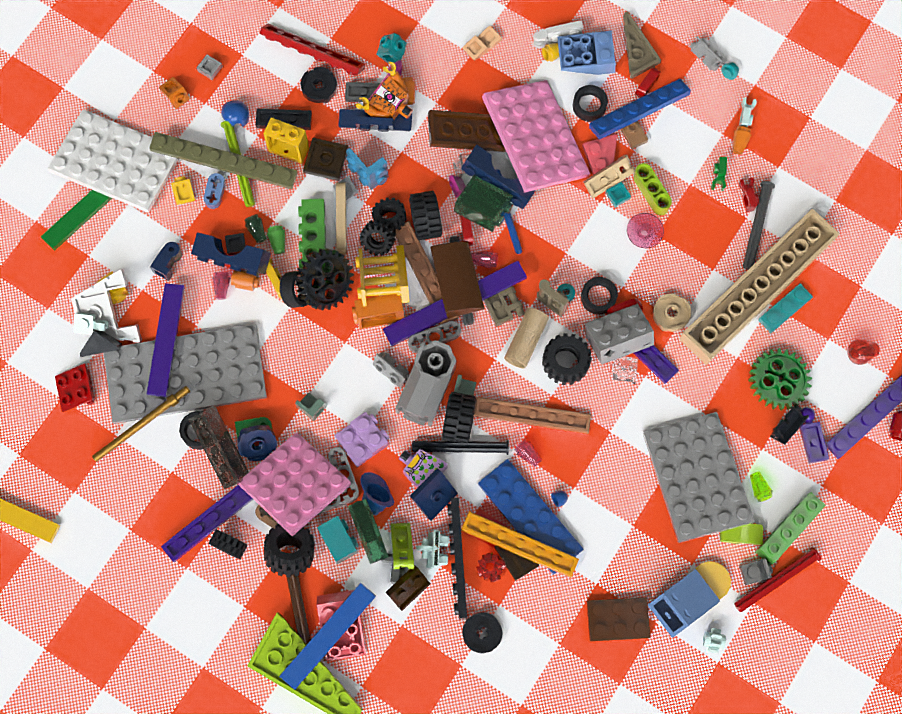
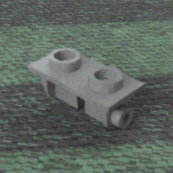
(712, 58)
(384, 363)

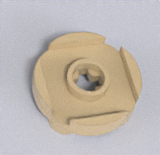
(677, 304)

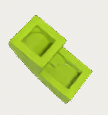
(745, 534)

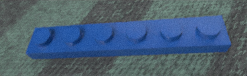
(639, 109)

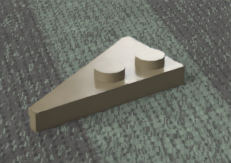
(639, 50)

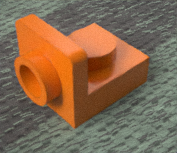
(174, 92)

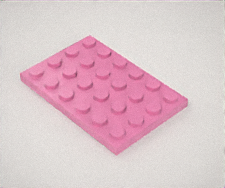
(535, 135)

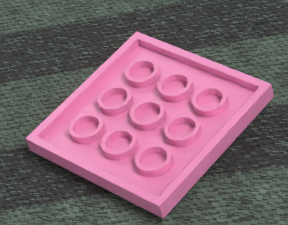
(294, 483)

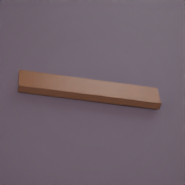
(420, 265)
(532, 415)

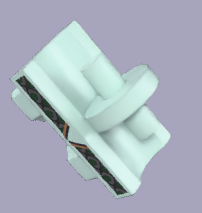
(430, 549)

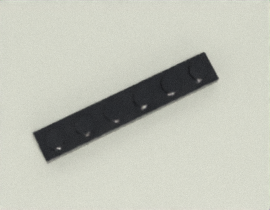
(457, 568)

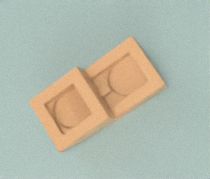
(482, 44)

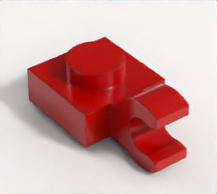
(749, 197)

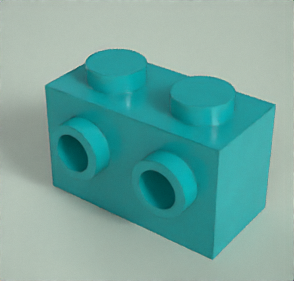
(337, 539)

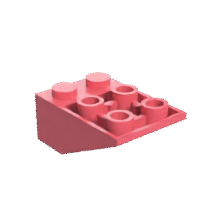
(352, 641)

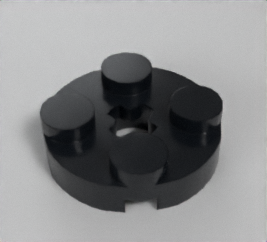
(322, 94)
(476, 623)

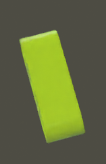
(652, 180)

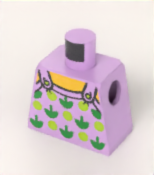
(420, 466)

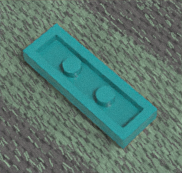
(785, 308)

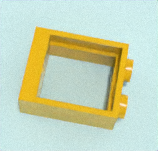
(294, 140)

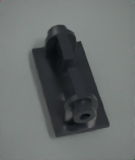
(788, 427)

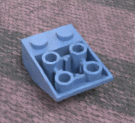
(587, 53)
(684, 603)

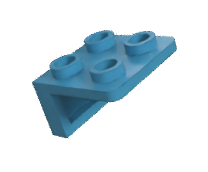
(373, 175)

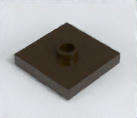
(325, 159)

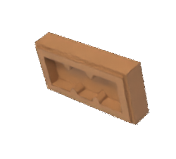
(634, 135)

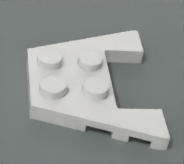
(98, 301)

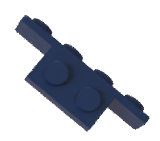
(361, 120)

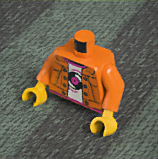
(388, 98)

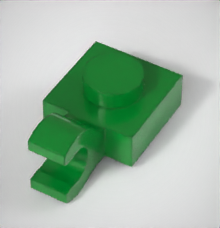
(720, 170)

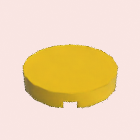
(716, 577)

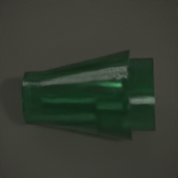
(255, 227)

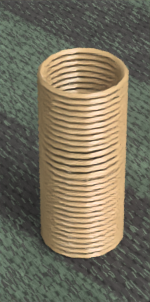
(525, 342)

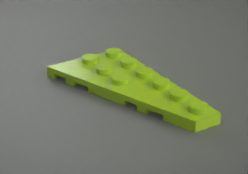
(319, 687)

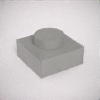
(209, 67)
(350, 188)

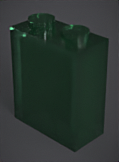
(483, 203)
(368, 531)

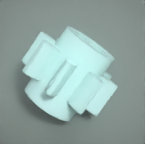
(714, 640)

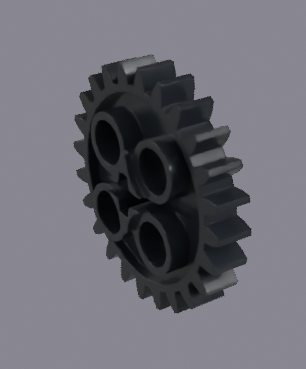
(312, 269)

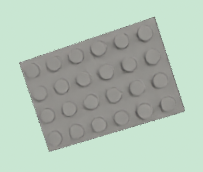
(698, 477)

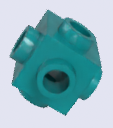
(391, 48)

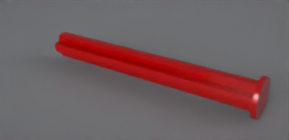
(777, 580)

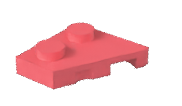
(600, 152)

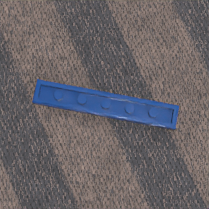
(327, 636)

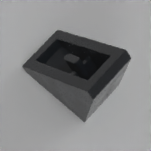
(100, 343)

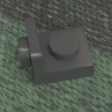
(756, 571)

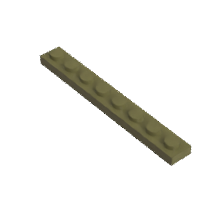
(223, 160)

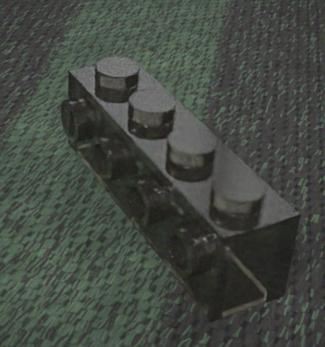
(219, 447)

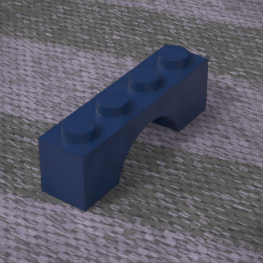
(480, 164)
(250, 258)

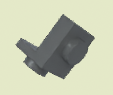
(395, 574)

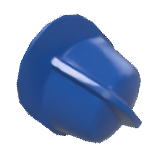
(376, 492)

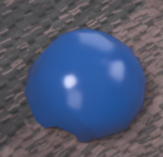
(235, 112)

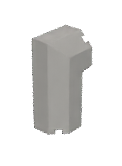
(427, 383)

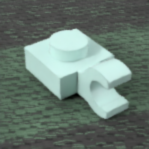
(745, 117)
(86, 323)

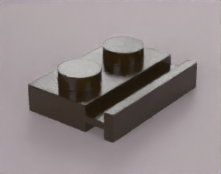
(516, 565)
(408, 588)

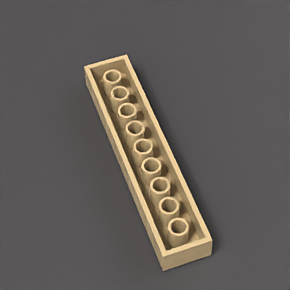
(759, 287)

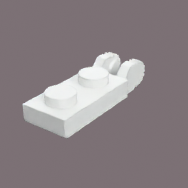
(550, 34)

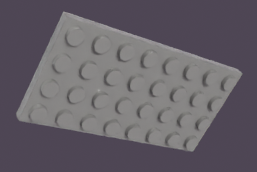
(215, 365)

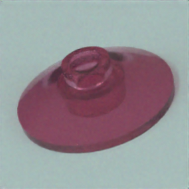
(648, 223)

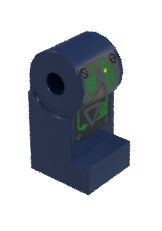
(165, 260)

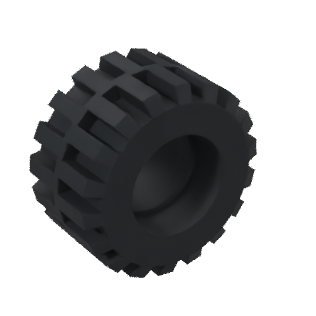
(425, 215)
(570, 344)
(459, 417)
(288, 562)

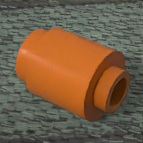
(244, 281)

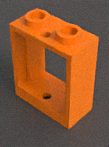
(378, 312)

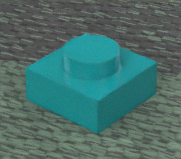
(618, 194)

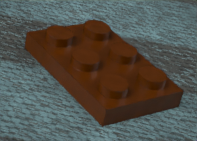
(618, 619)

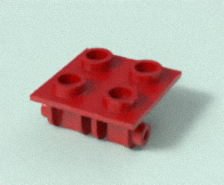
(75, 388)

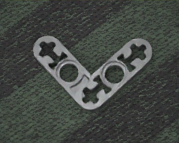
(353, 486)

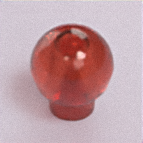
(862, 351)

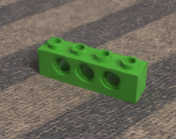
(308, 209)
(790, 528)

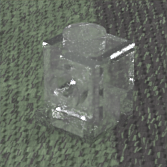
(624, 369)

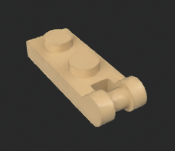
(609, 176)

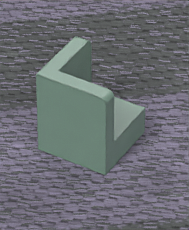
(464, 386)
(311, 406)

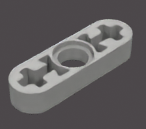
(449, 336)

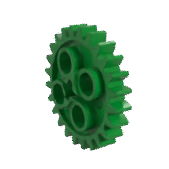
(772, 394)

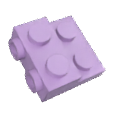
(362, 439)

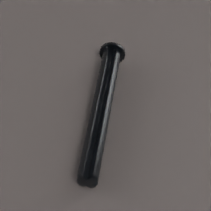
(470, 447)

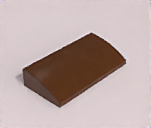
(457, 278)

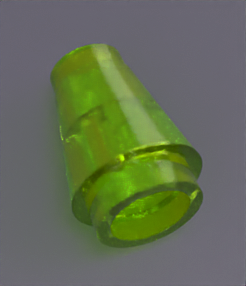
(760, 487)

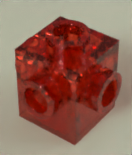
(498, 570)

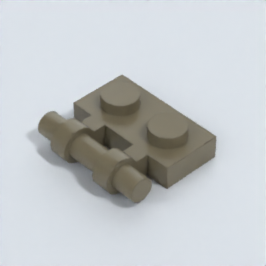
(498, 308)

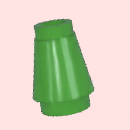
(277, 239)

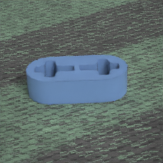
(219, 191)

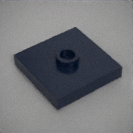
(433, 494)

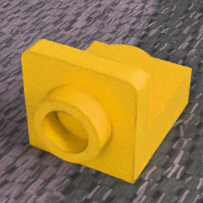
(182, 190)

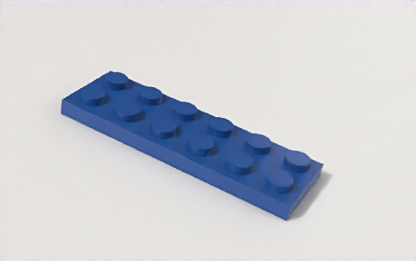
(526, 509)

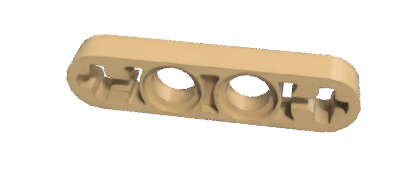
(341, 222)

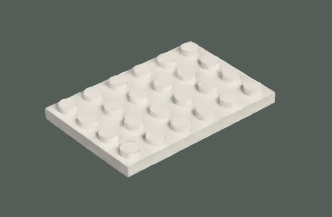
(112, 161)

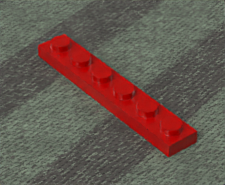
(313, 49)

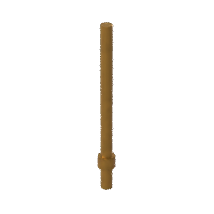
(172, 400)

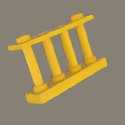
(398, 268)

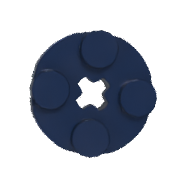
(249, 435)

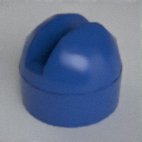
(559, 498)

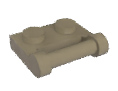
(551, 298)

